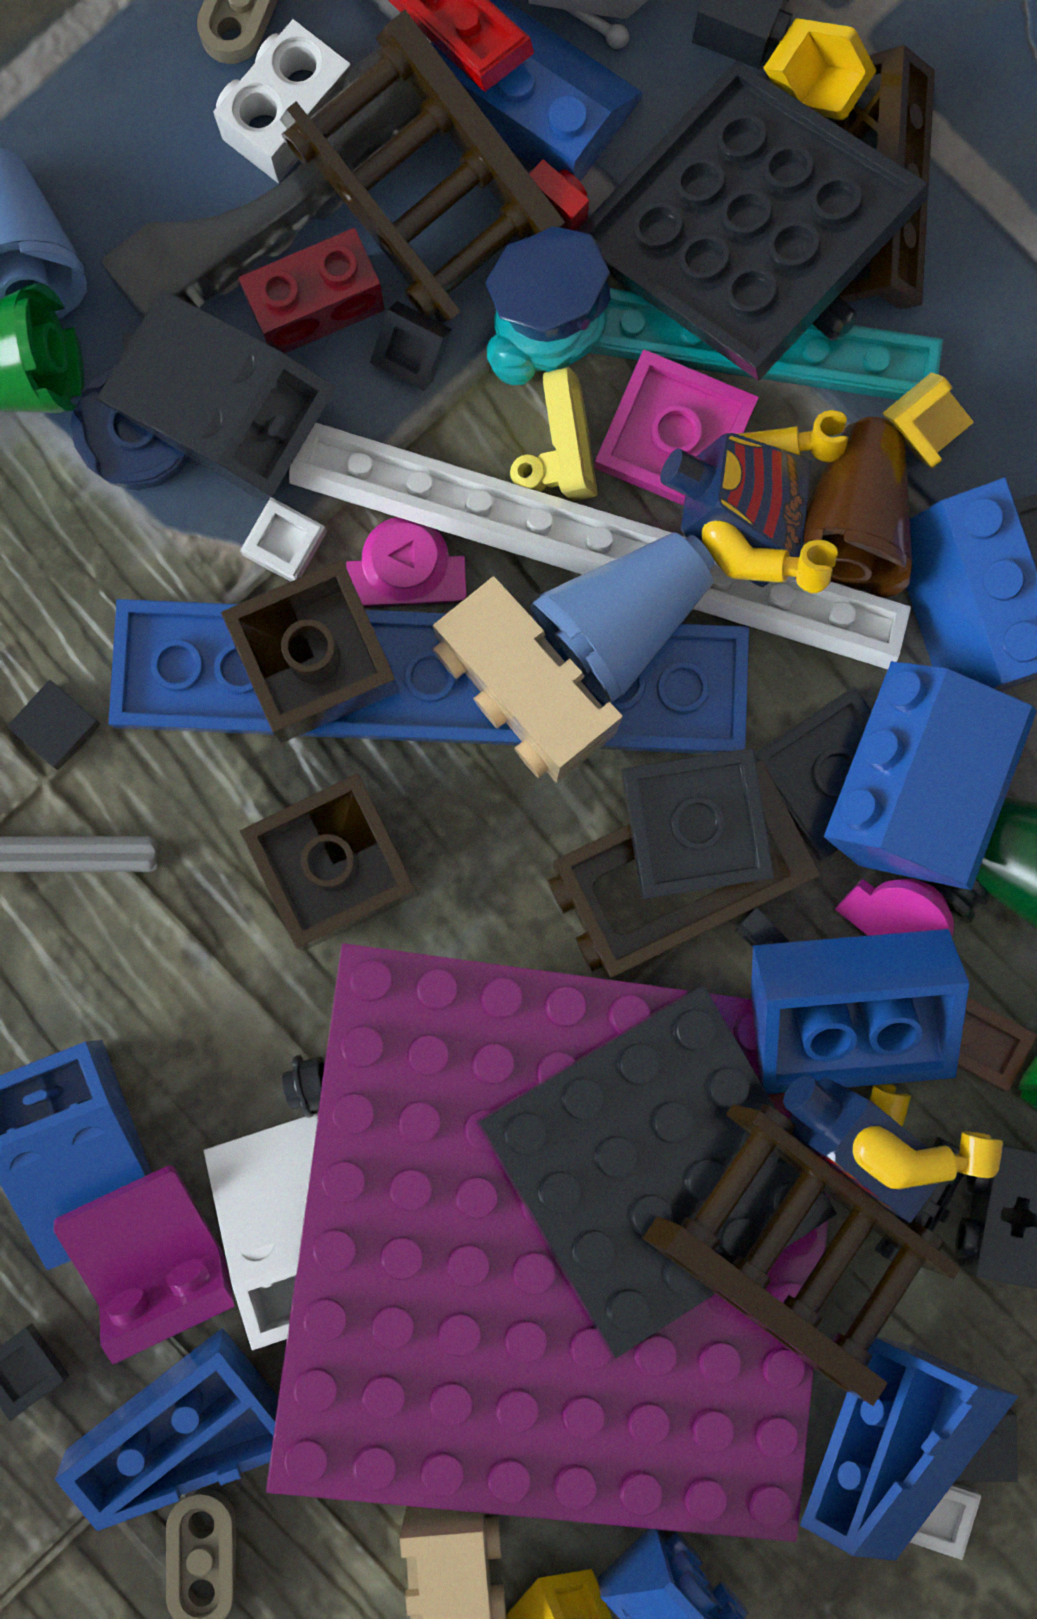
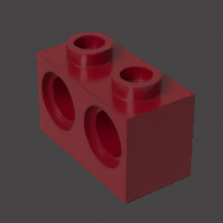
(313, 292)

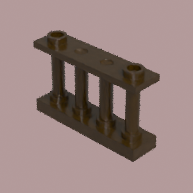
(444, 110)
(746, 1280)

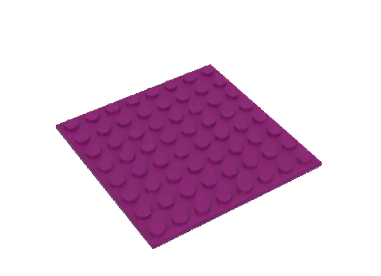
(437, 1330)

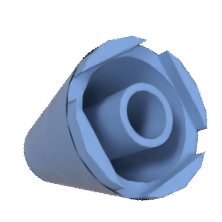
(33, 240)
(625, 610)

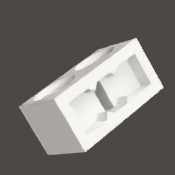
(270, 92)

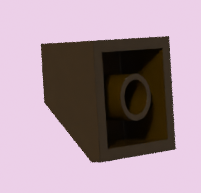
(310, 651)
(329, 862)

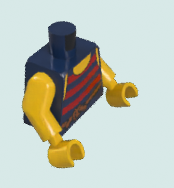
(751, 501)
(873, 1149)

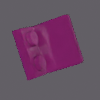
(146, 1262)

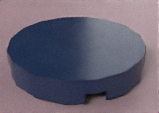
(118, 447)

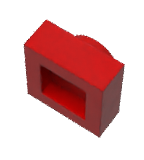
(564, 193)

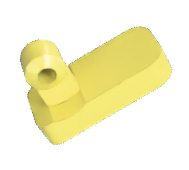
(572, 461)

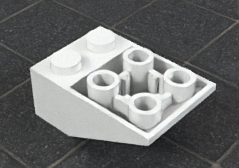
(260, 1210)

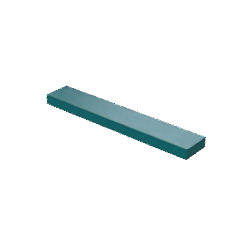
(858, 363)

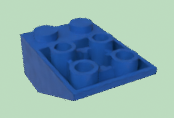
(64, 1140)
(664, 1581)

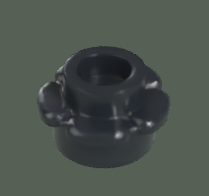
(304, 1084)

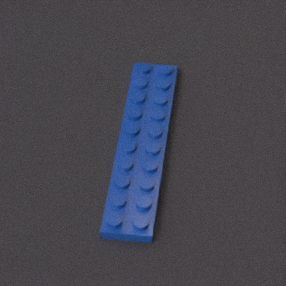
(184, 674)

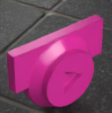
(407, 567)
(896, 908)

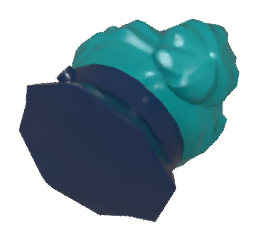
(547, 303)

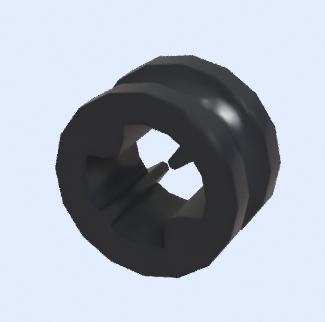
(962, 900)

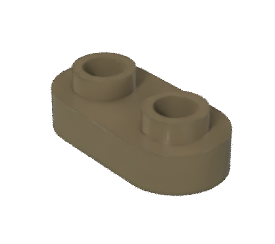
(246, 16)
(201, 1555)

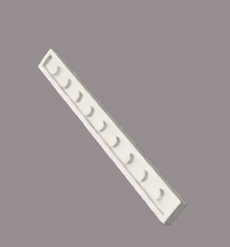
(580, 540)

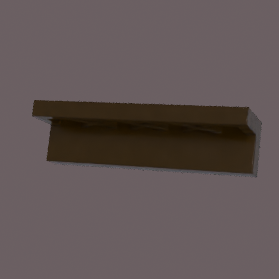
(904, 136)

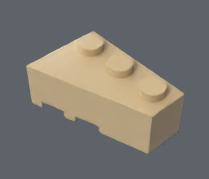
(523, 681)
(451, 1564)

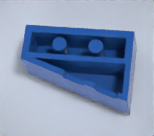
(178, 1434)
(901, 1455)

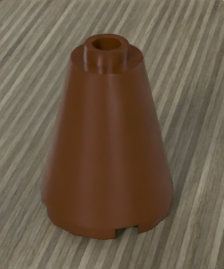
(865, 510)

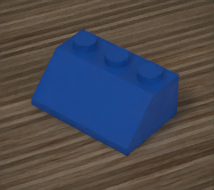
(555, 102)
(976, 586)
(930, 775)
(858, 1009)

